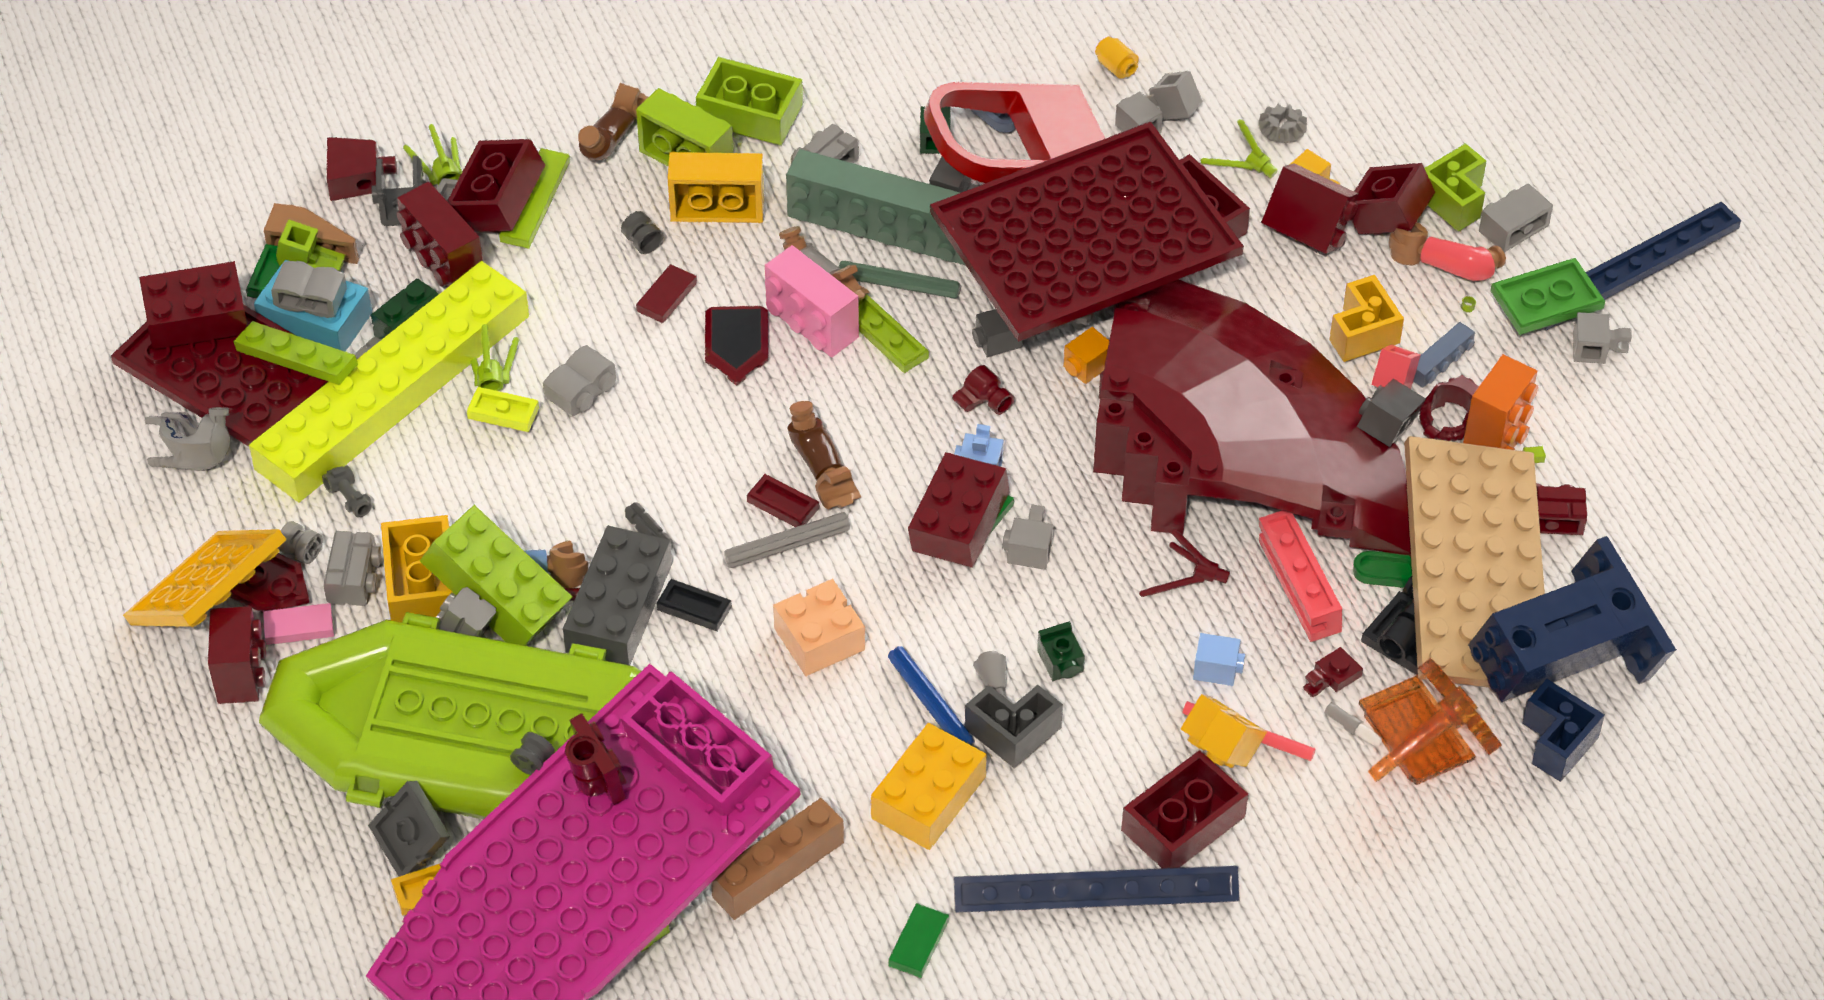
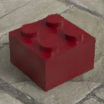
(1391, 198)
(236, 654)

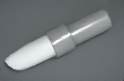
(1353, 724)

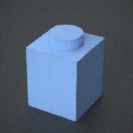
(1218, 659)

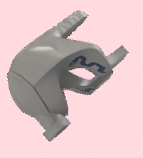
(202, 445)

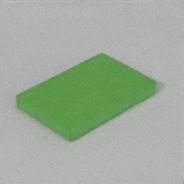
(1547, 296)

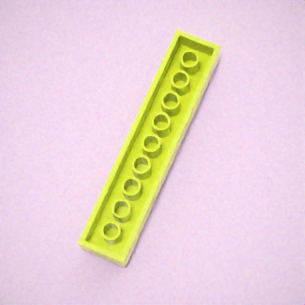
(389, 381)

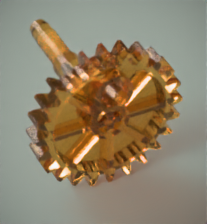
(1455, 710)

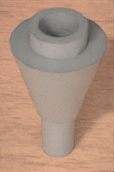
(992, 670)

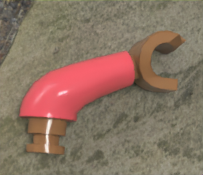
(1450, 256)

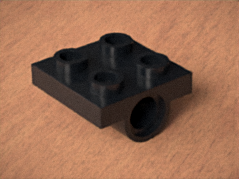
(1395, 633)

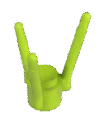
(442, 166)
(490, 373)

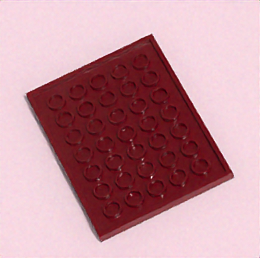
(1085, 230)

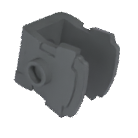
(388, 197)

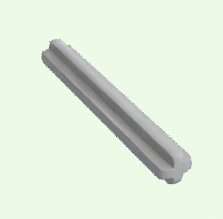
(787, 540)

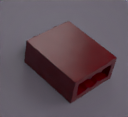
(1310, 208)

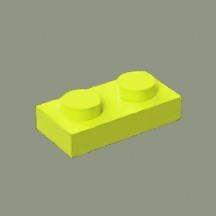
(503, 409)

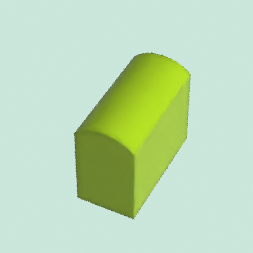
(1539, 454)

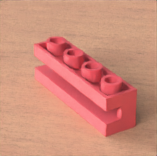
(1300, 575)

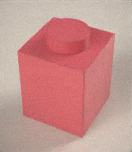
(1396, 364)

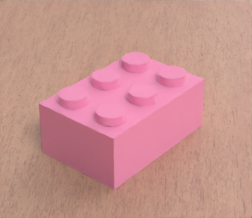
(811, 301)

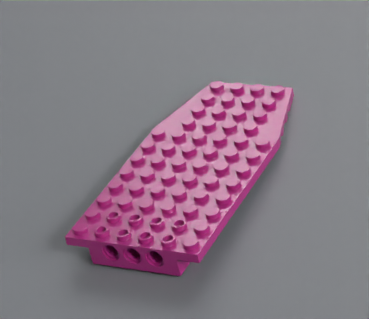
(567, 884)

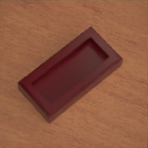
(666, 293)
(782, 501)

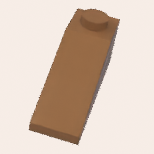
(328, 235)

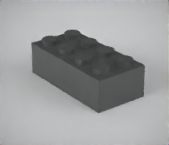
(619, 593)

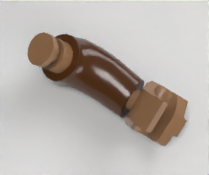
(602, 138)
(818, 451)

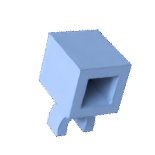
(981, 446)

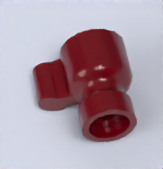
(981, 387)

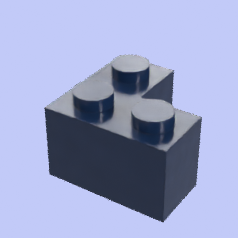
(1565, 726)

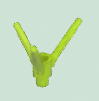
(1255, 160)

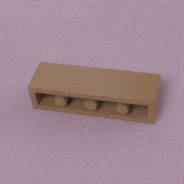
(778, 858)

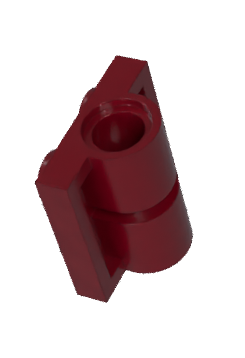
(591, 763)

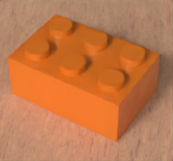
(1502, 406)

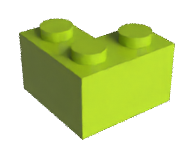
(1457, 186)

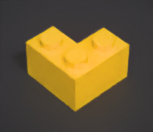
(1367, 322)
(1222, 732)

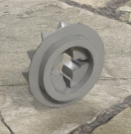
(1289, 131)

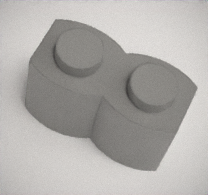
(309, 289)
(579, 380)

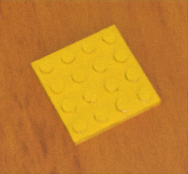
(205, 578)

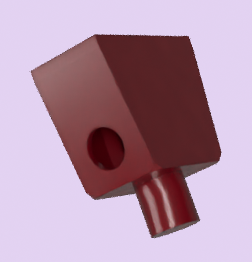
(353, 167)

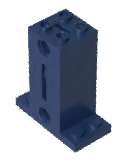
(1573, 629)

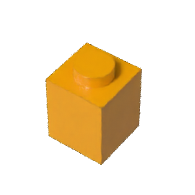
(1086, 355)

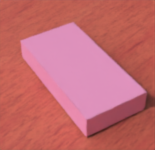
(298, 623)

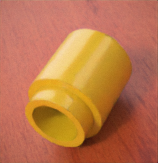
(1117, 57)

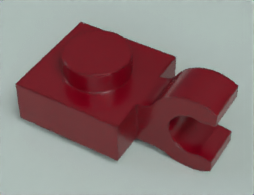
(1333, 670)

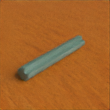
(904, 280)

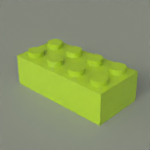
(494, 567)

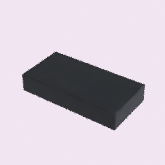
(694, 605)

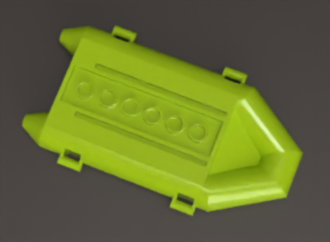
(431, 710)

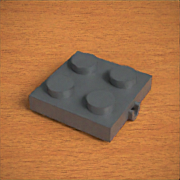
(408, 829)

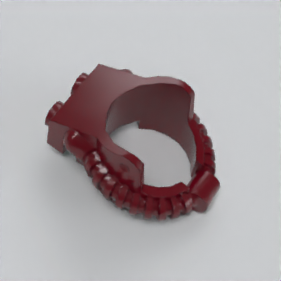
(1456, 391)

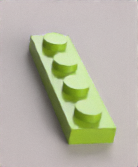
(296, 352)

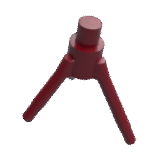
(1203, 569)

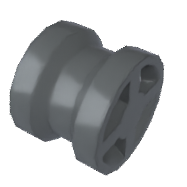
(531, 753)

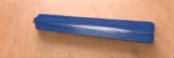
(928, 695)

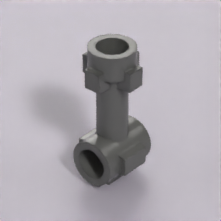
(340, 480)

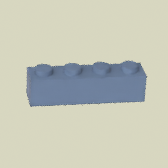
(1443, 353)

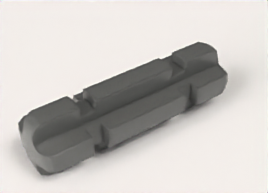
(644, 522)

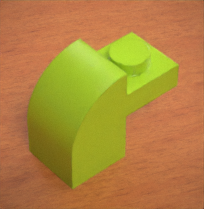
(299, 244)

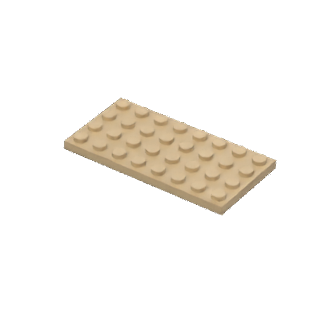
(1469, 544)

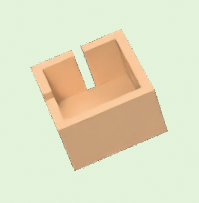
(819, 627)

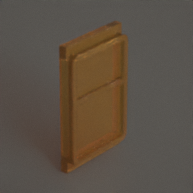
(1402, 709)

